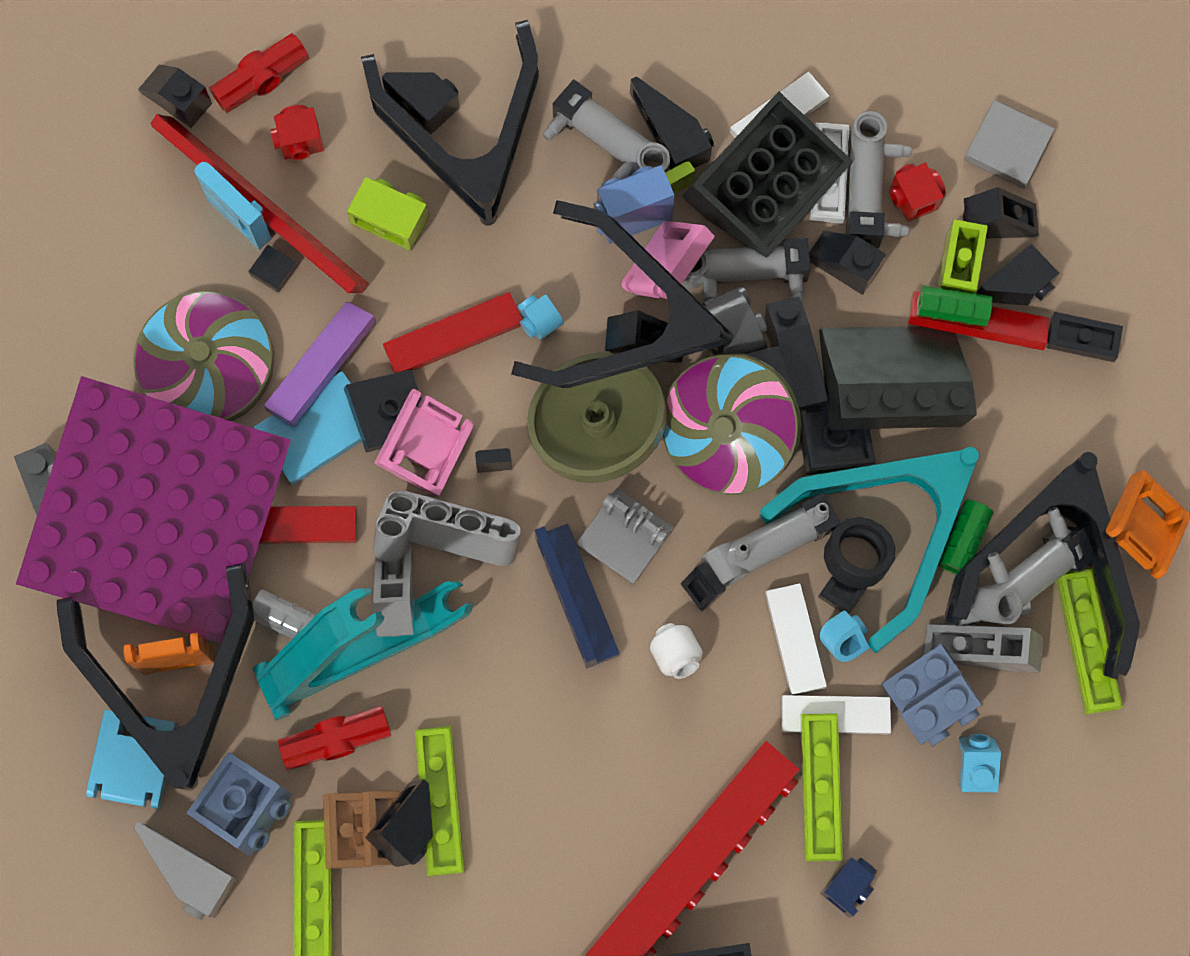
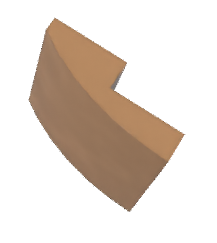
(347, 823)

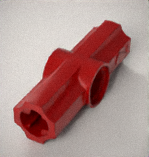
(259, 73)
(334, 738)

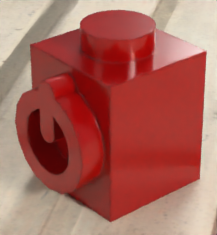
(297, 132)
(917, 190)

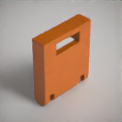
(1141, 530)
(169, 654)

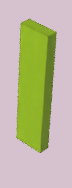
(1088, 641)
(437, 767)
(821, 787)
(312, 891)

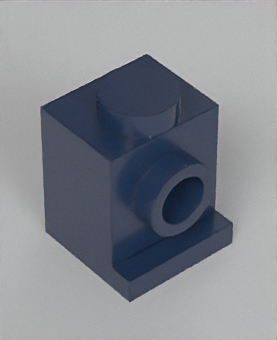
(850, 886)

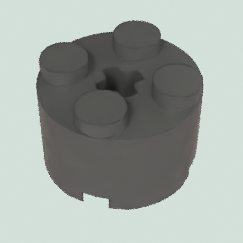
(736, 315)

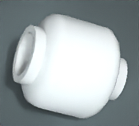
(676, 650)

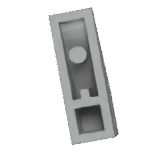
(395, 595)
(988, 646)
(188, 875)

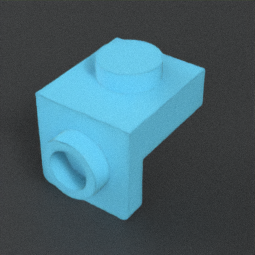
(979, 763)

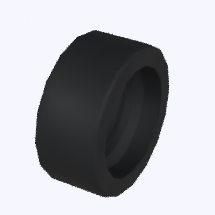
(870, 532)

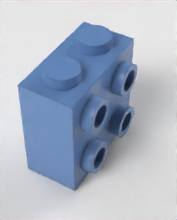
(638, 200)

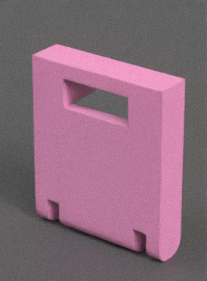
(672, 253)
(427, 438)

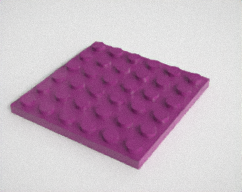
(152, 509)

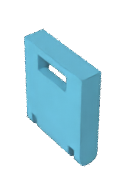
(233, 205)
(124, 766)

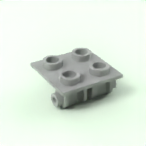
(624, 535)

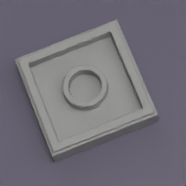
(1009, 144)

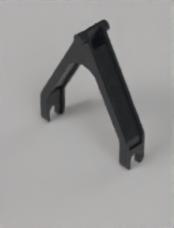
(478, 180)
(689, 327)
(1082, 501)
(183, 750)

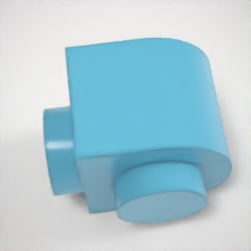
(539, 316)
(844, 636)

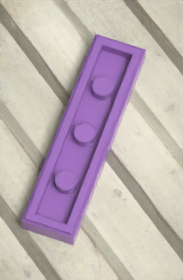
(320, 364)

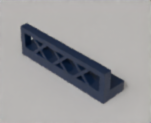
(576, 595)

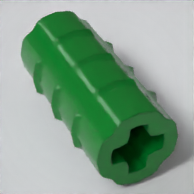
(954, 305)
(965, 536)

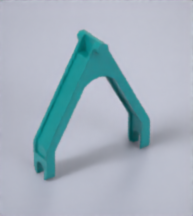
(939, 475)
(341, 645)

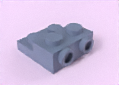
(933, 696)
(240, 805)

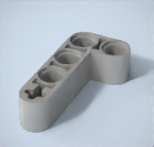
(443, 527)

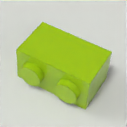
(388, 212)
(962, 256)

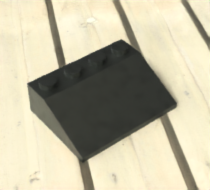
(768, 177)
(895, 378)

